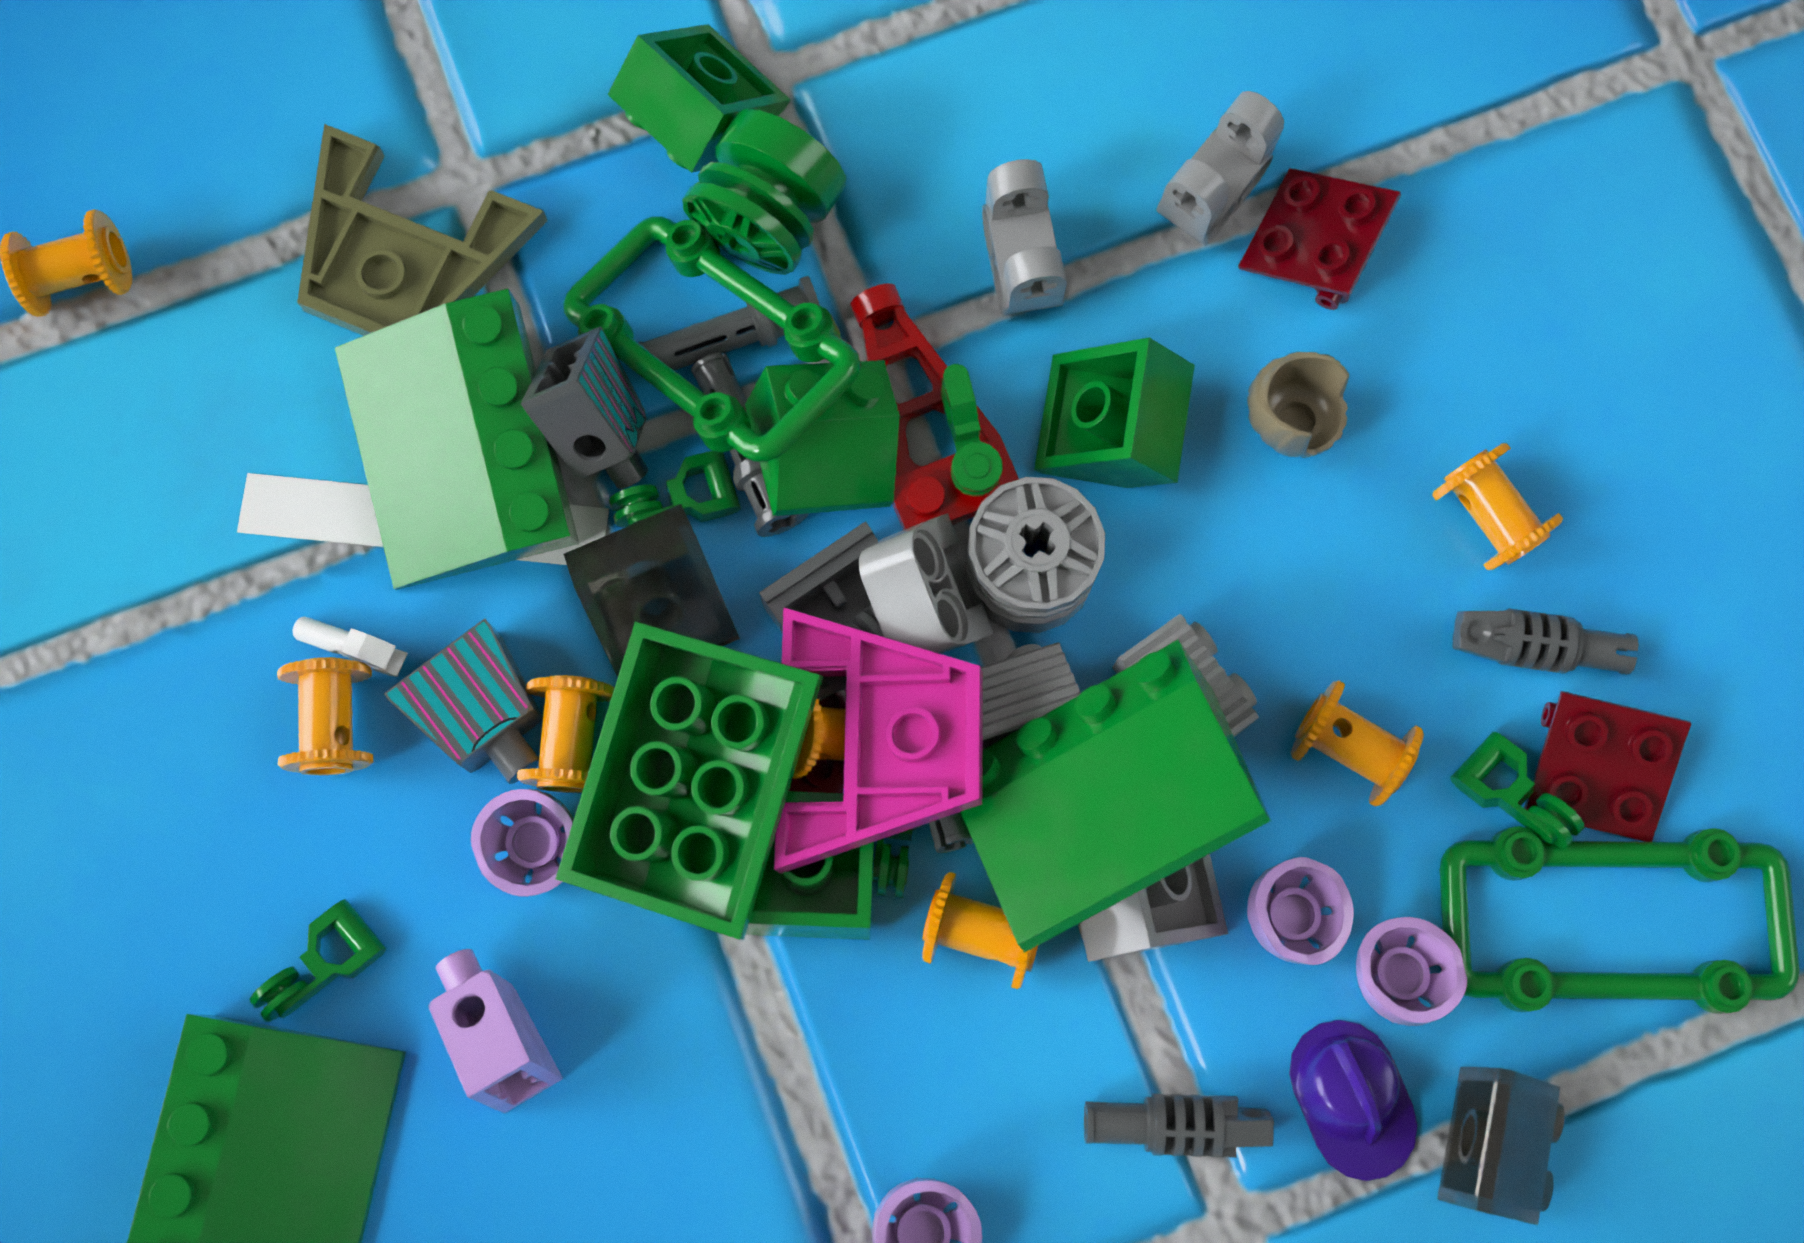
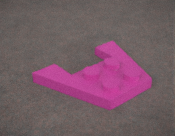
(907, 739)

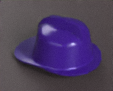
(1353, 1100)

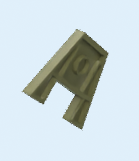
(379, 268)

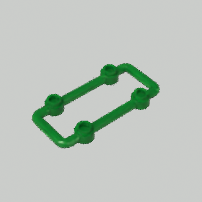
(717, 416)
(1704, 855)

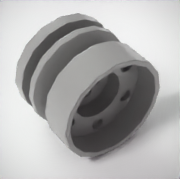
(1052, 585)

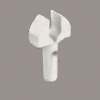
(354, 645)

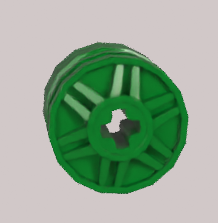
(765, 191)

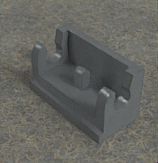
(824, 584)

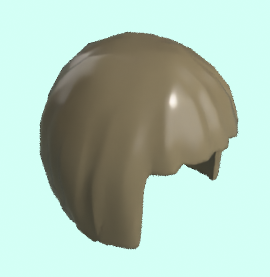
(1299, 403)

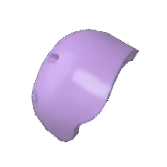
(530, 842)
(1293, 914)
(1402, 974)
(924, 1219)

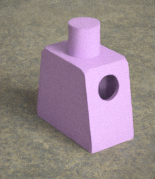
(490, 1035)

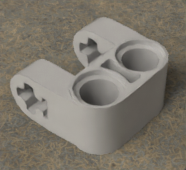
(1224, 168)
(1021, 239)
(916, 590)

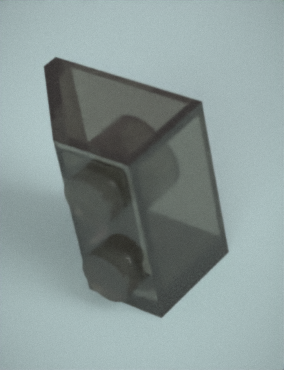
(649, 577)
(1501, 1143)

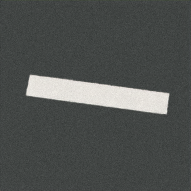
(347, 515)

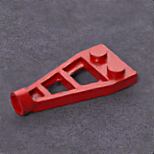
(926, 489)

